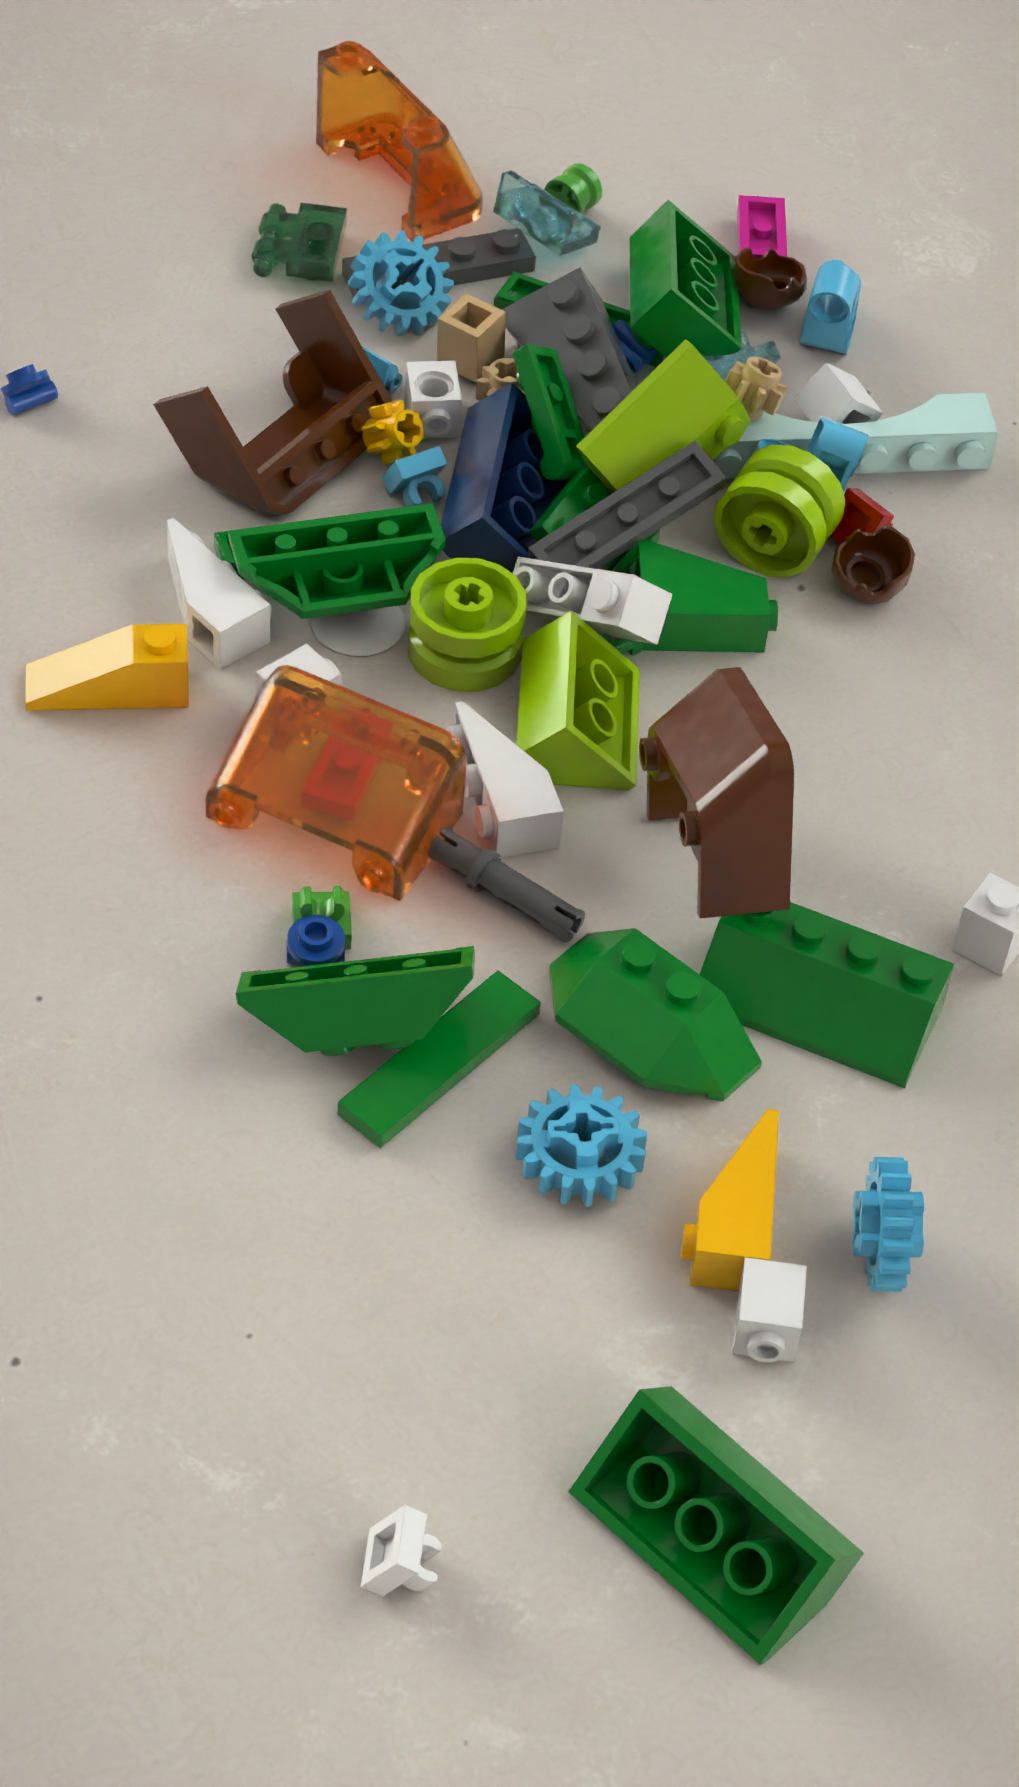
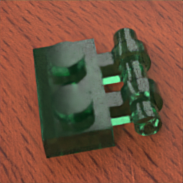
(314, 245)

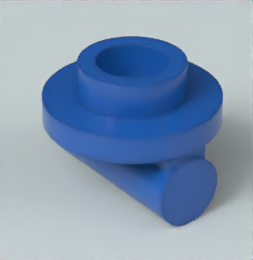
(635, 353)
(28, 389)
(315, 941)

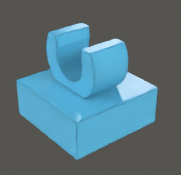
(416, 472)

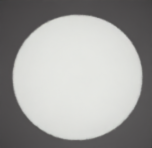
(360, 631)

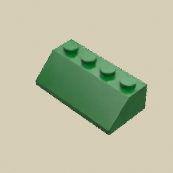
(682, 286)
(829, 988)
(714, 1522)

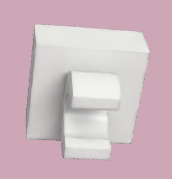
(396, 1553)

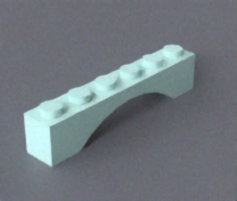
(937, 436)

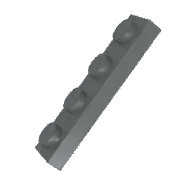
(475, 257)
(633, 511)

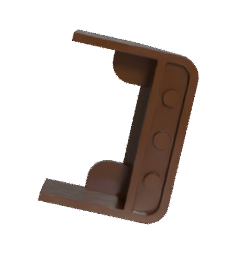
(309, 443)
(731, 784)

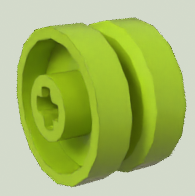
(779, 511)
(466, 624)

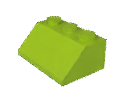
(663, 414)
(579, 706)

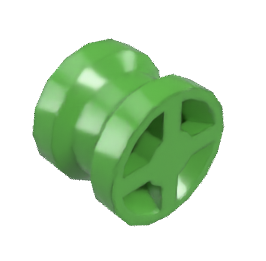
(576, 187)

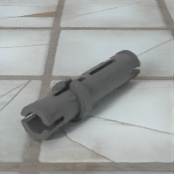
(486, 872)

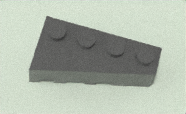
(575, 322)

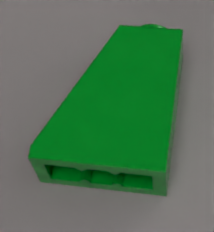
(710, 603)

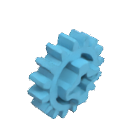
(394, 261)
(581, 1145)
(888, 1224)

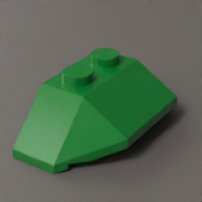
(340, 560)
(358, 1000)
(651, 1015)

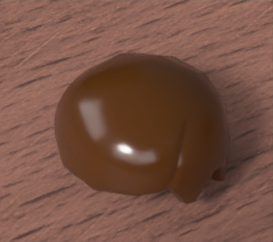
(769, 280)
(873, 564)

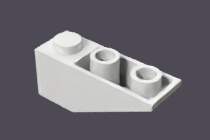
(604, 599)
(220, 609)
(510, 789)

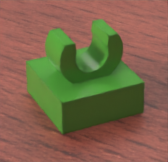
(329, 904)

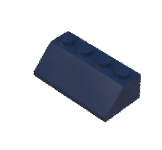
(497, 482)

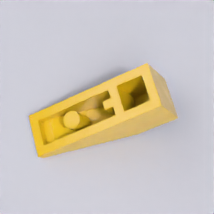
(115, 671)
(735, 1212)

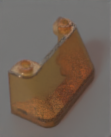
(376, 114)
(344, 774)

